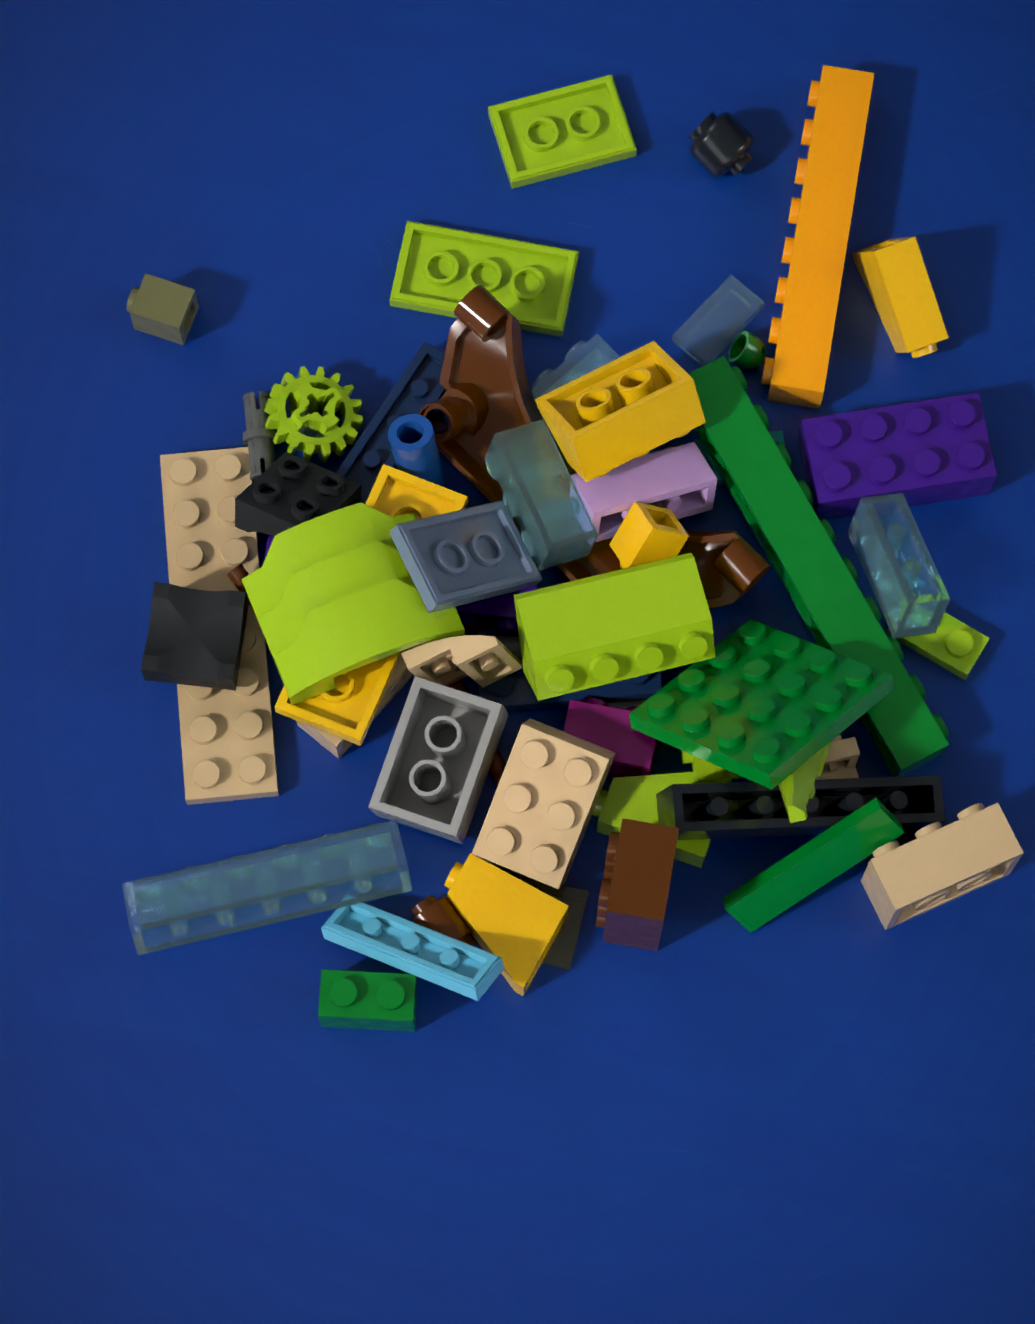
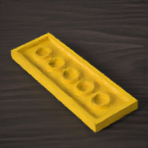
(357, 694)

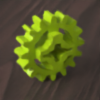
(313, 431)

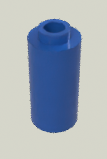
(416, 448)

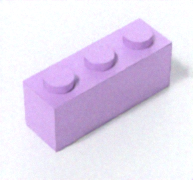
(667, 478)

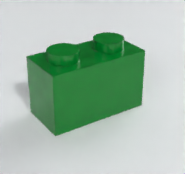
(368, 1000)

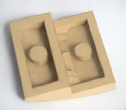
(462, 656)

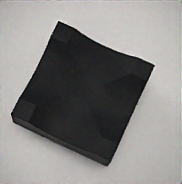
(292, 494)
(195, 636)

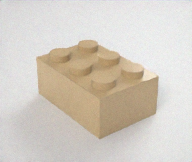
(543, 803)
(940, 864)

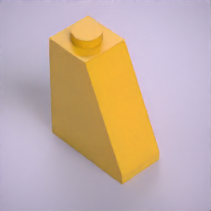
(902, 294)
(506, 917)

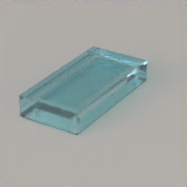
(718, 321)

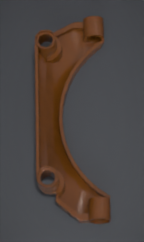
(492, 394)

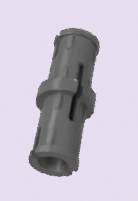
(257, 437)

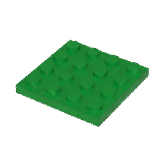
(761, 703)

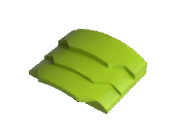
(339, 599)

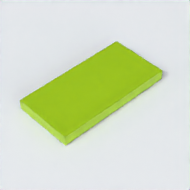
(445, 264)

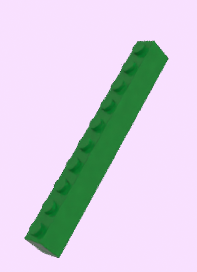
(809, 563)

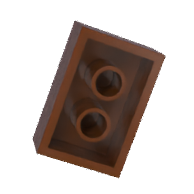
(636, 884)

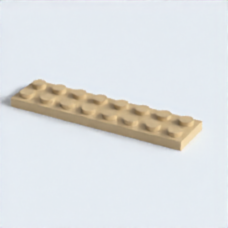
(222, 731)

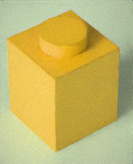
(648, 535)

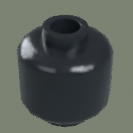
(721, 144)

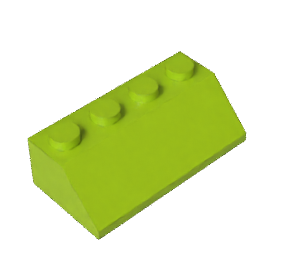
(614, 626)

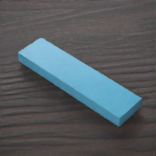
(414, 949)

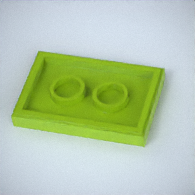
(562, 131)

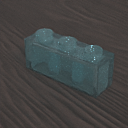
(540, 494)
(898, 565)

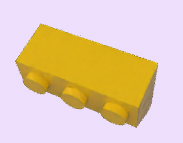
(621, 410)

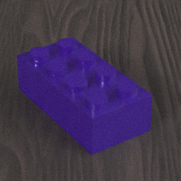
(915, 448)

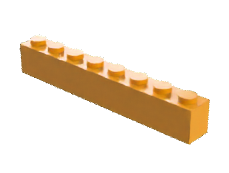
(820, 237)

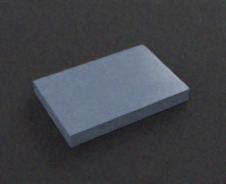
(465, 556)

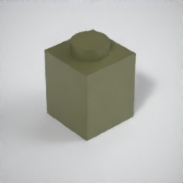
(163, 308)

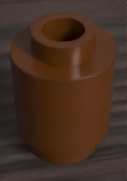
(443, 918)

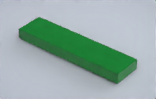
(813, 865)

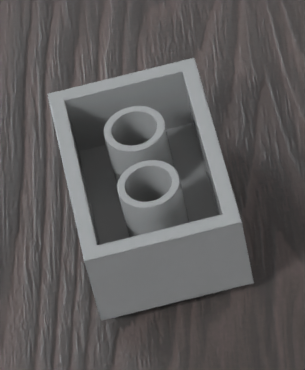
(438, 760)

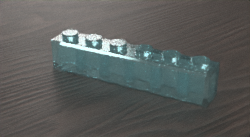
(266, 887)

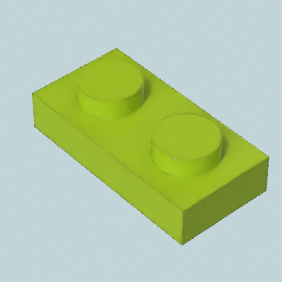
(951, 646)

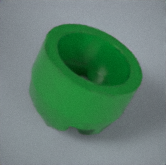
(747, 351)

